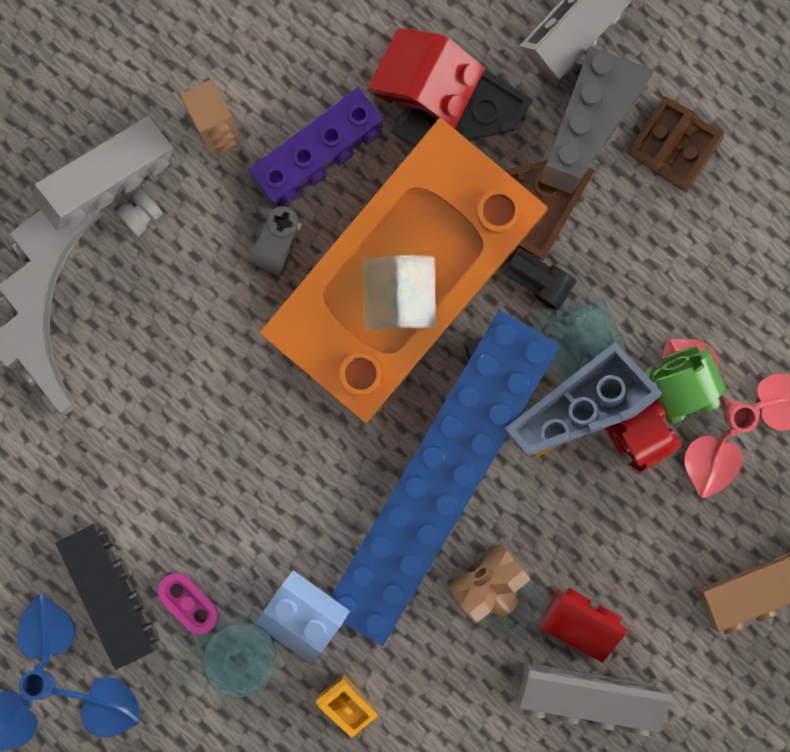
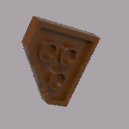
(559, 205)

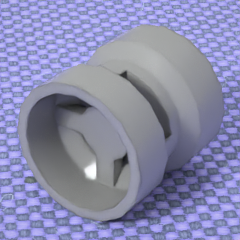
(139, 212)

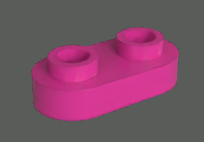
(186, 605)

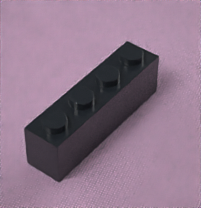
(107, 595)

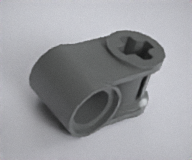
(274, 247)

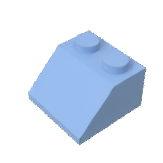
(302, 617)

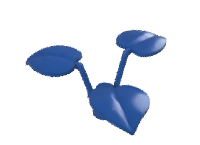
(47, 631)

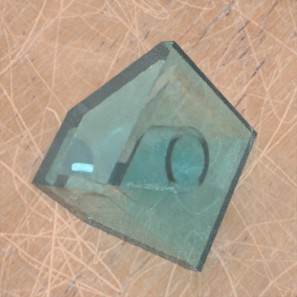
(582, 337)

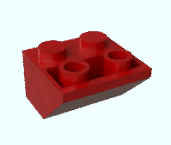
(582, 627)

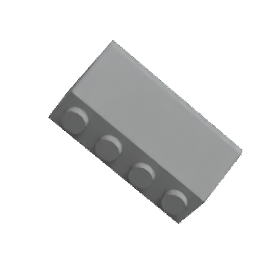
(593, 698)

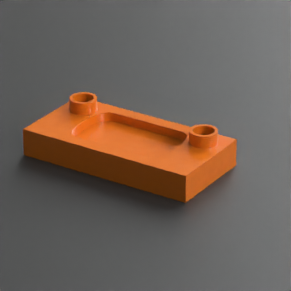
(436, 204)

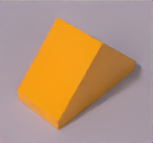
(346, 706)

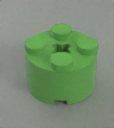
(687, 383)

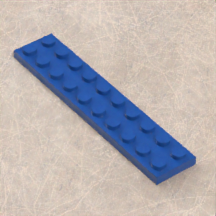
(443, 475)

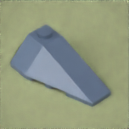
(593, 398)

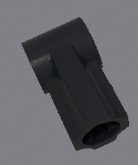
(548, 283)

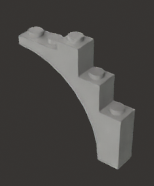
(30, 293)

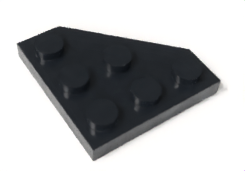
(490, 111)

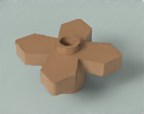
(491, 586)

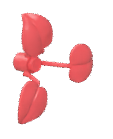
(714, 462)

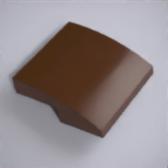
(675, 144)

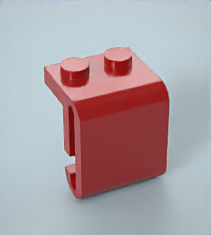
(426, 74)

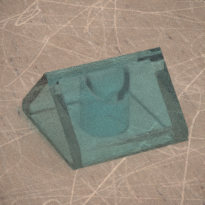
(399, 292)

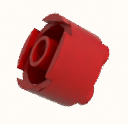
(644, 438)

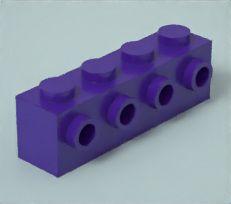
(316, 148)

